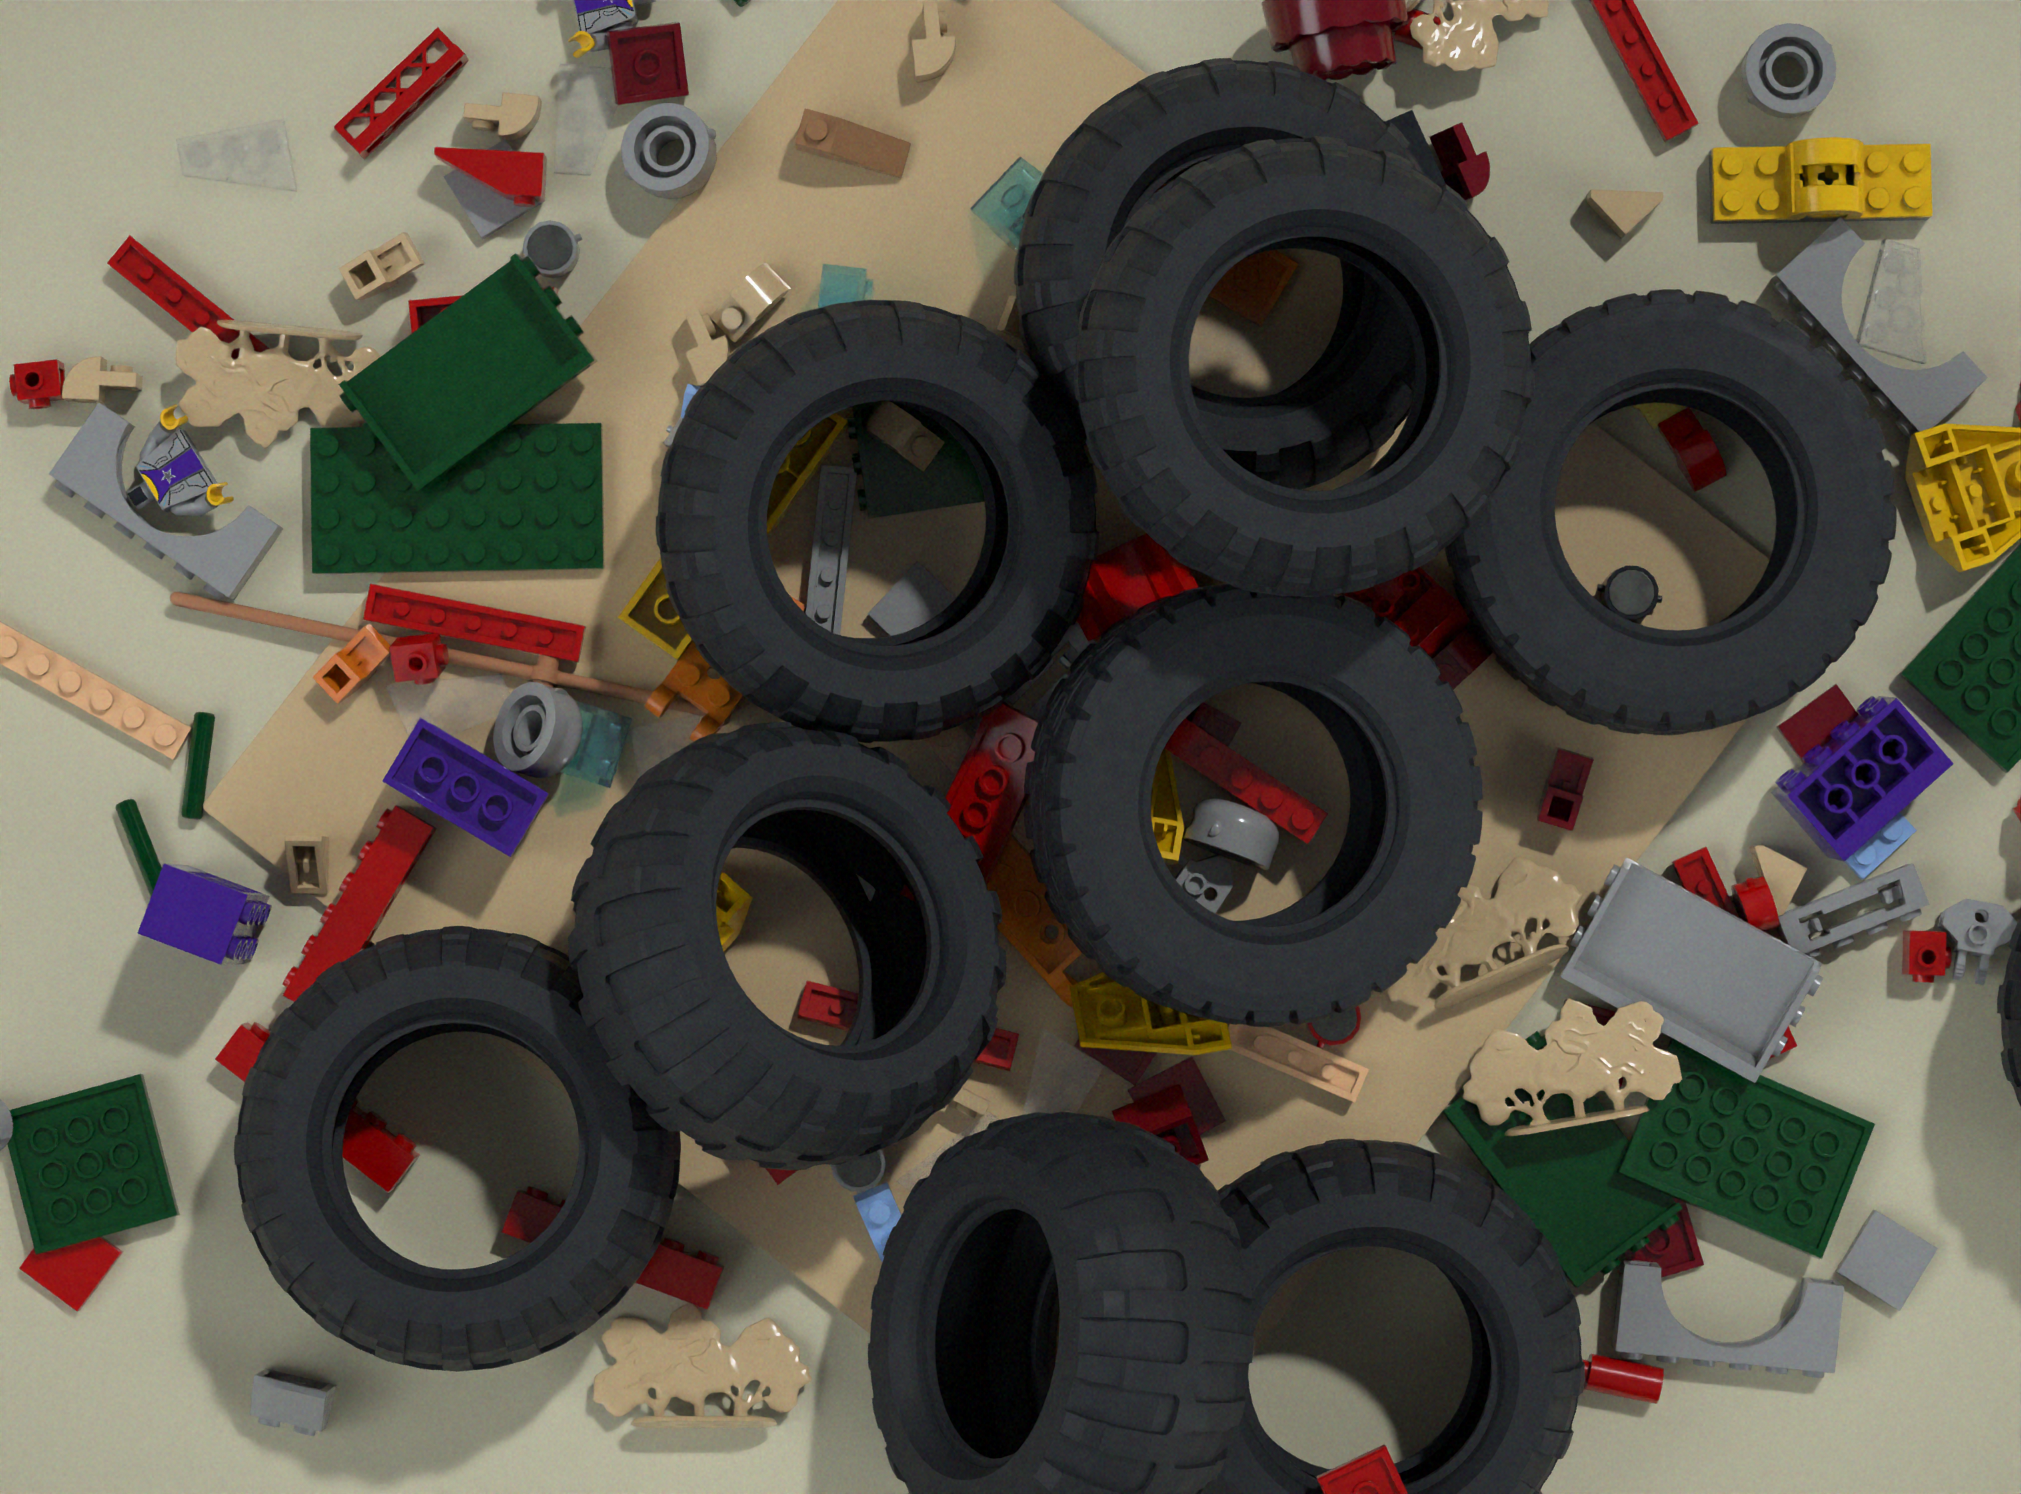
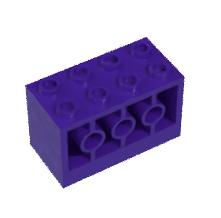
(1883, 784)
(465, 787)
(205, 915)

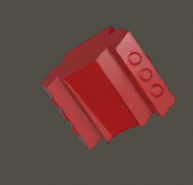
(1127, 580)

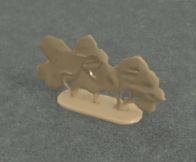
(1470, 35)
(267, 384)
(1486, 923)
(1577, 1062)
(694, 1363)

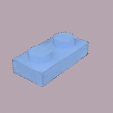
(1880, 846)
(879, 1214)

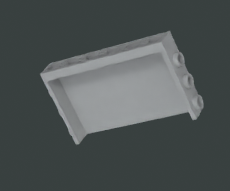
(1700, 967)

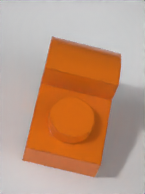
(353, 664)

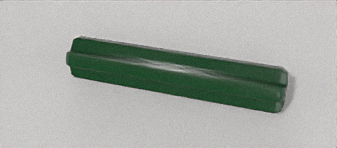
(198, 765)
(139, 842)

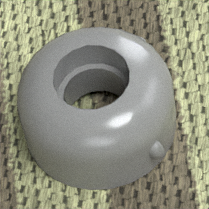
(1798, 43)
(655, 129)
(537, 730)
(1233, 832)

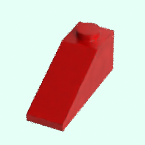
(508, 173)

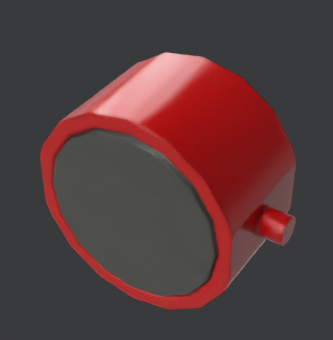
(1756, 903)
(1336, 1028)

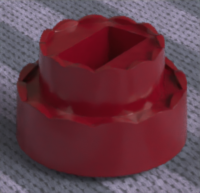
(1335, 35)

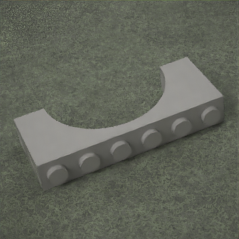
(1815, 288)
(94, 471)
(1800, 1341)

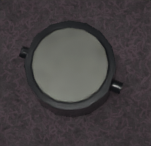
(1630, 592)

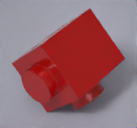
(38, 383)
(419, 658)
(1925, 955)

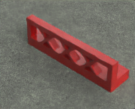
(407, 99)

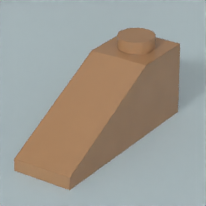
(851, 143)

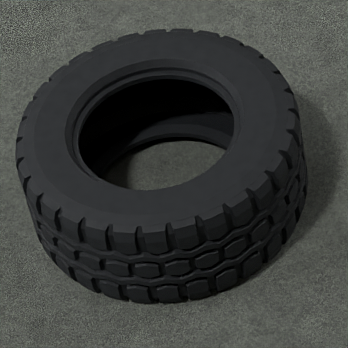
(1825, 488)
(1404, 834)

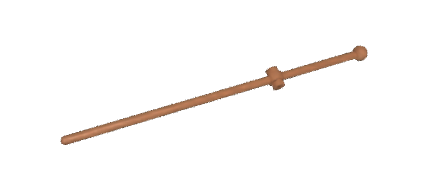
(544, 672)

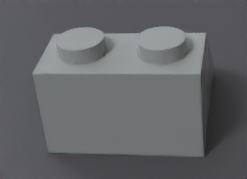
(292, 1401)

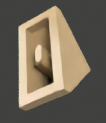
(1623, 208)
(308, 863)
(1780, 874)

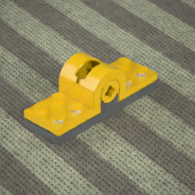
(1820, 182)

